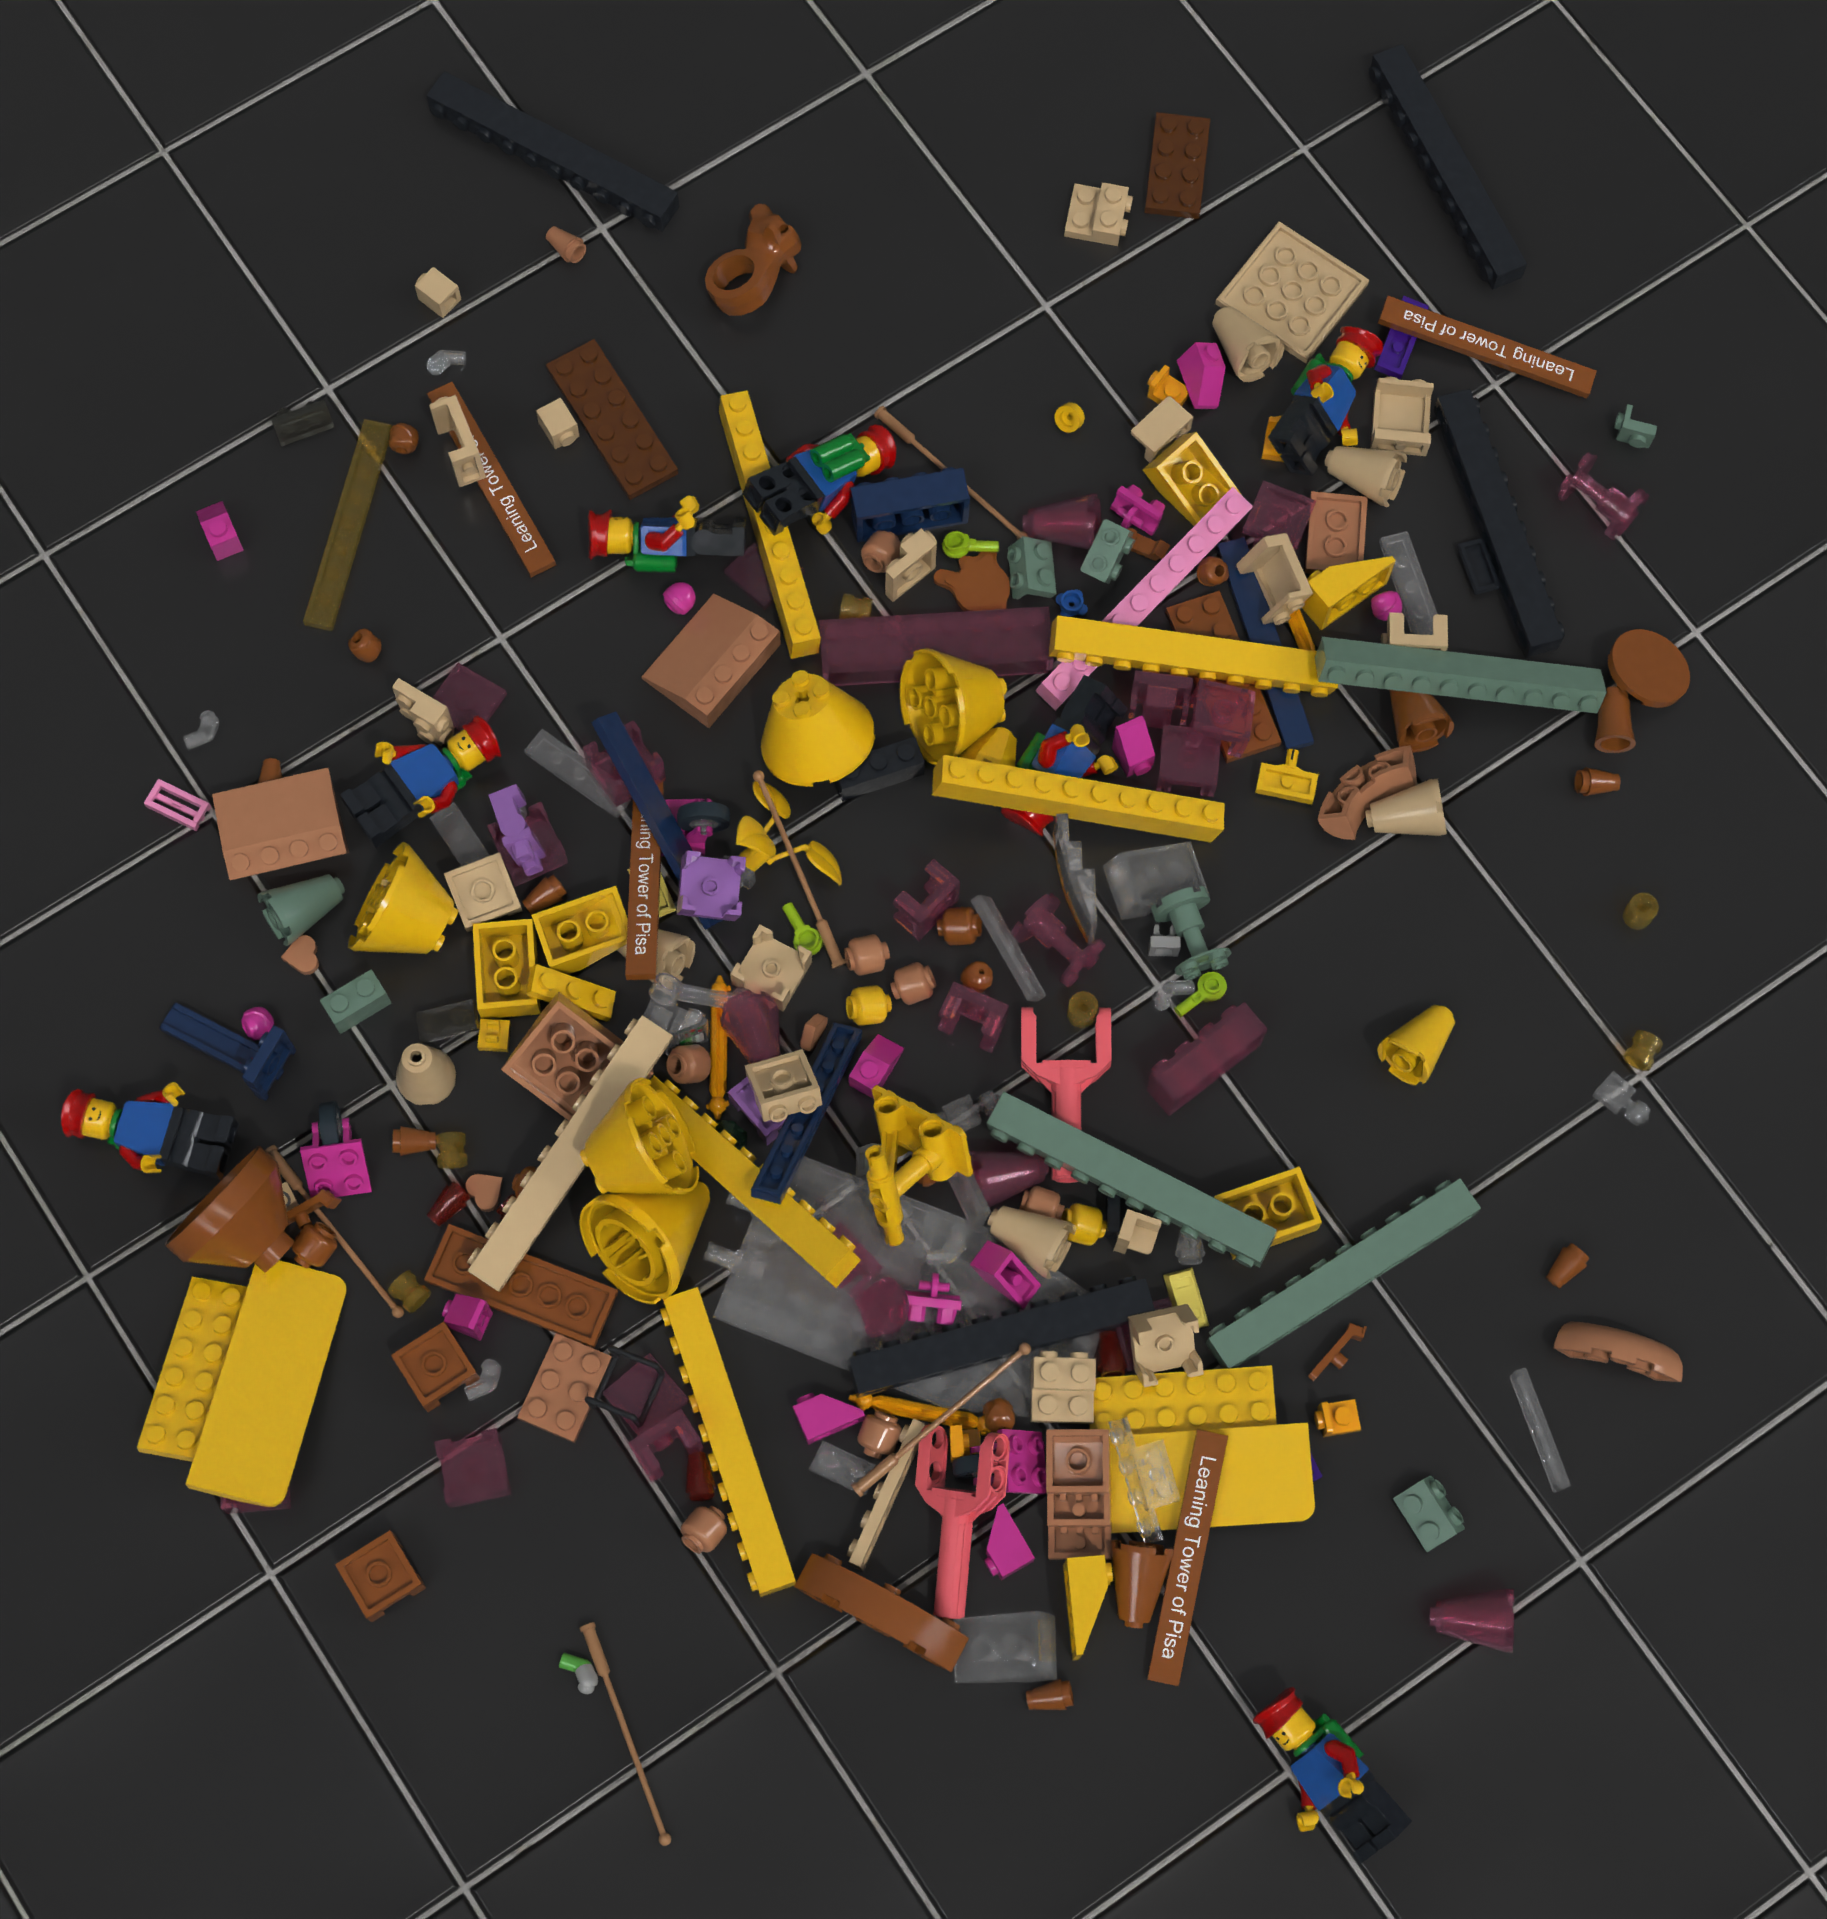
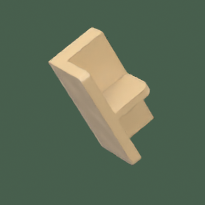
(1162, 427)
(1137, 1233)

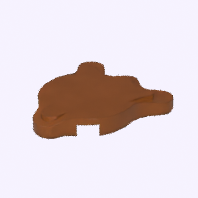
(978, 584)

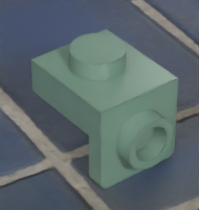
(1633, 432)

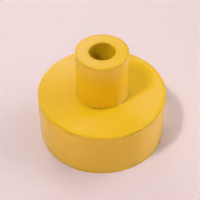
(1069, 417)

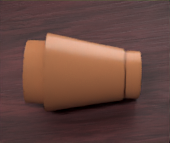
(567, 245)

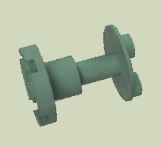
(1183, 911)

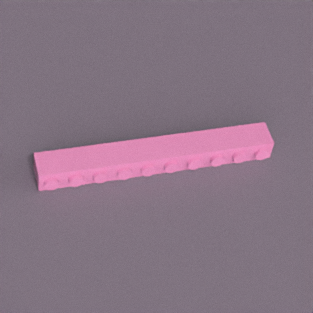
(1154, 587)

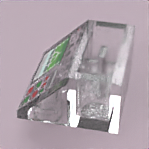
(685, 1026)

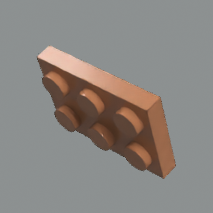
(1335, 530)
(560, 1387)

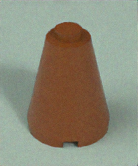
(1419, 720)
(1138, 1579)

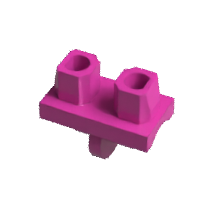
(1136, 510)
(946, 1304)

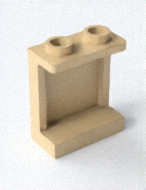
(1401, 416)
(466, 460)
(1278, 576)

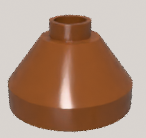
(238, 1219)

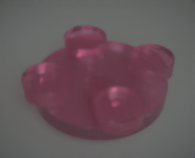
(883, 1307)

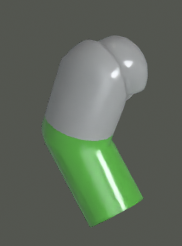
(584, 1672)

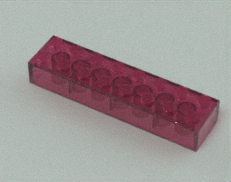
(877, 647)

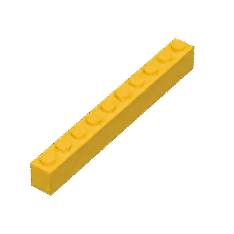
(776, 551)
(1186, 655)
(1078, 797)
(737, 1174)
(729, 1442)

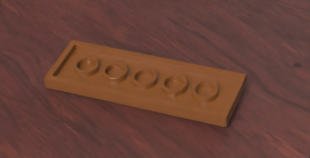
(1210, 617)
(533, 1293)

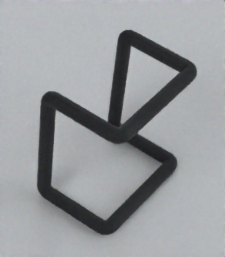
(595, 1402)

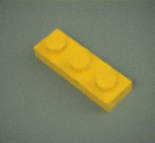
(591, 998)

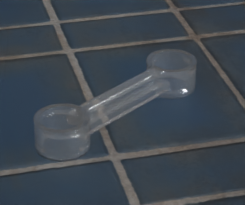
(668, 989)

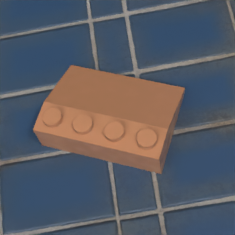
(713, 658)
(279, 824)
(561, 1055)

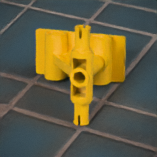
(936, 1148)

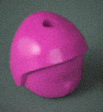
(679, 597)
(1386, 602)
(257, 1022)

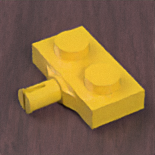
(1287, 780)

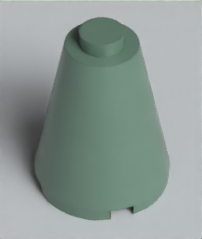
(300, 905)

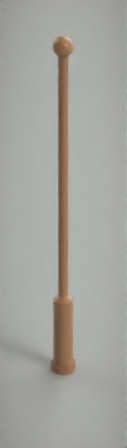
(882, 414)
(822, 924)
(296, 1184)
(892, 1459)
(603, 1670)

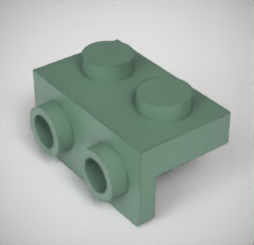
(1107, 551)
(1031, 568)
(1429, 1513)

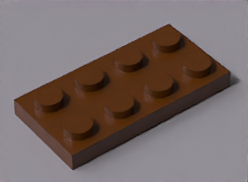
(1177, 165)

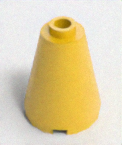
(1417, 1045)

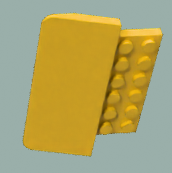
(244, 1380)
(1264, 1464)

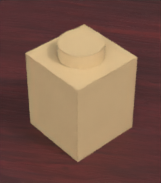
(437, 292)
(558, 423)

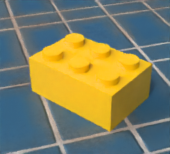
(502, 968)
(1279, 1202)

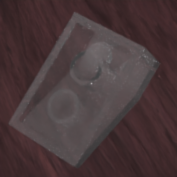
(1150, 874)
(1007, 1648)

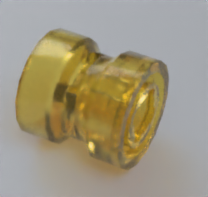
(855, 607)
(1635, 915)
(1079, 1014)
(1643, 1050)
(451, 1150)
(410, 1291)

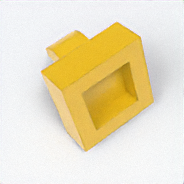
(494, 1035)

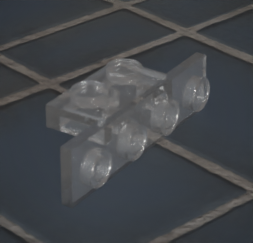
(1147, 1477)

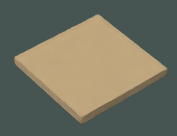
(1293, 290)

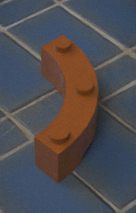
(882, 1610)

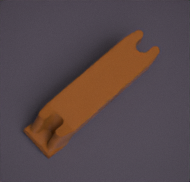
(1148, 547)
(301, 1212)
(1334, 1356)

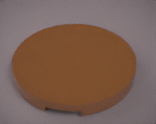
(1649, 668)

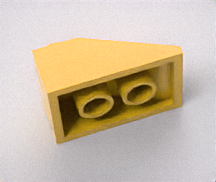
(1189, 477)
(1344, 587)
(582, 930)
(1085, 1589)

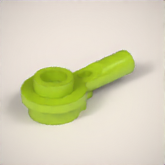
(959, 544)
(804, 935)
(1209, 988)

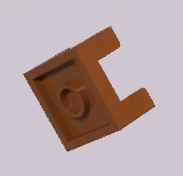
(434, 1365)
(379, 1575)

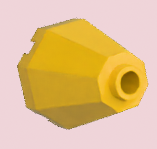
(995, 747)

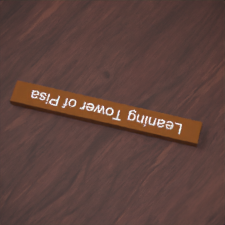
(1487, 347)
(502, 496)
(643, 900)
(1187, 1557)

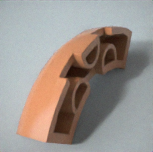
(1361, 786)
(1623, 1347)

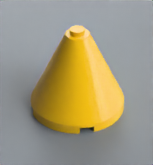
(644, 1238)

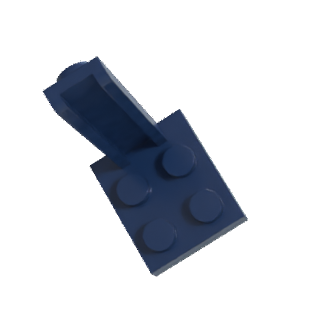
(258, 1063)

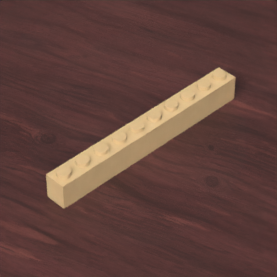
(562, 1162)

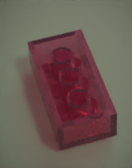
(1206, 1058)

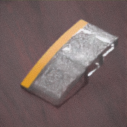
(1076, 882)

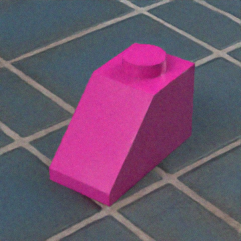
(1203, 374)
(219, 531)
(1133, 747)
(875, 1065)
(1005, 1273)
(467, 1315)
(824, 1416)
(1006, 1546)

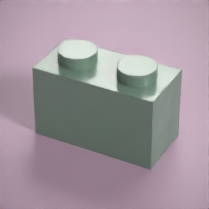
(355, 1001)

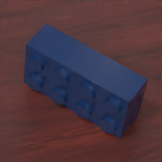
(910, 503)

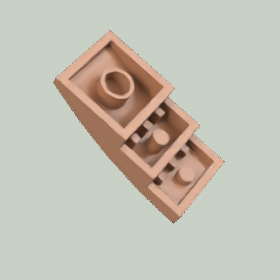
(1078, 1493)

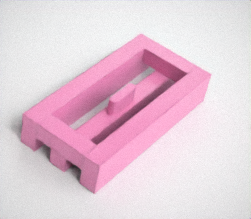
(198, 816)

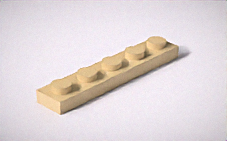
(885, 1496)

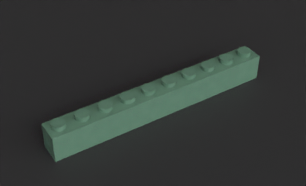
(1459, 675)
(1131, 1179)
(1343, 1275)

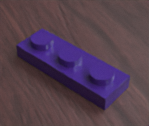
(1397, 348)

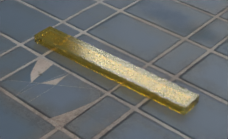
(347, 525)

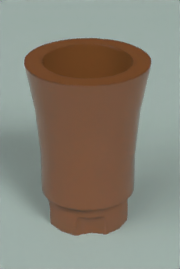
(1615, 723)

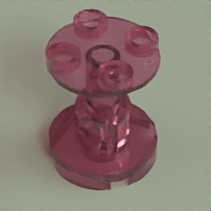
(1610, 502)
(1051, 932)

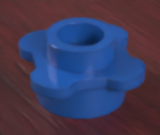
(1074, 596)

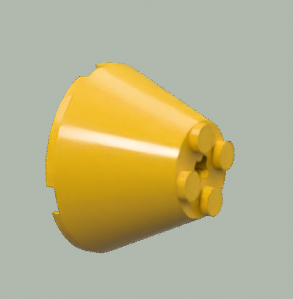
(949, 702)
(815, 731)
(404, 909)
(642, 1145)

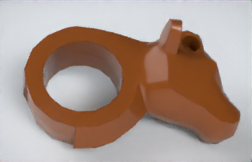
(767, 247)

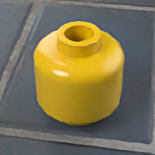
(868, 1005)
(1088, 1223)

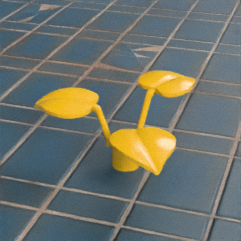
(761, 847)

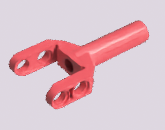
(1066, 1077)
(958, 1511)

